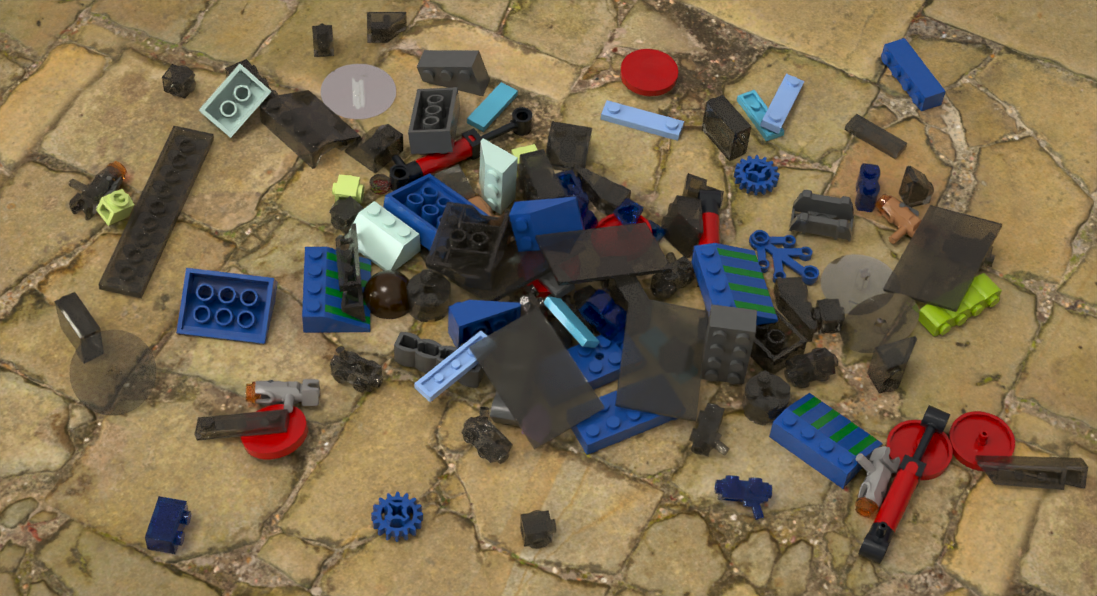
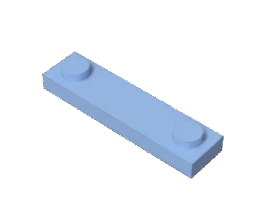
(782, 103)
(642, 120)
(449, 370)

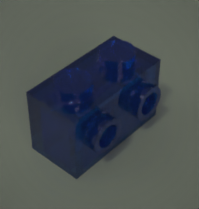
(167, 525)

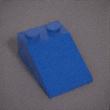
(543, 217)
(472, 316)

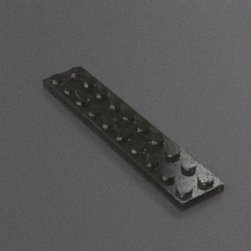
(156, 212)

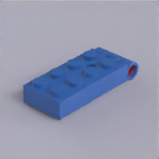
(601, 363)
(614, 425)

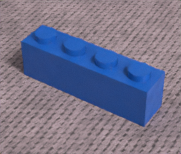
(912, 74)

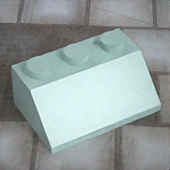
(234, 100)
(497, 176)
(385, 237)

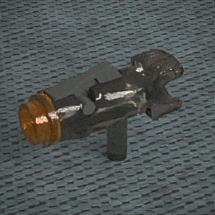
(103, 184)

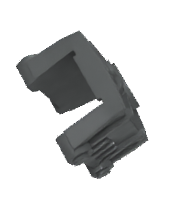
(821, 215)

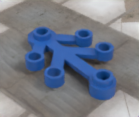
(761, 241)

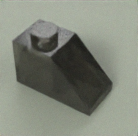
(385, 26)
(915, 188)

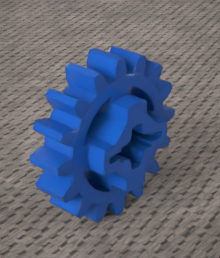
(756, 175)
(397, 516)

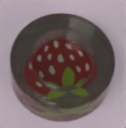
(379, 184)

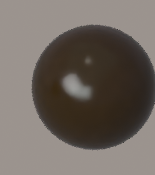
(387, 294)

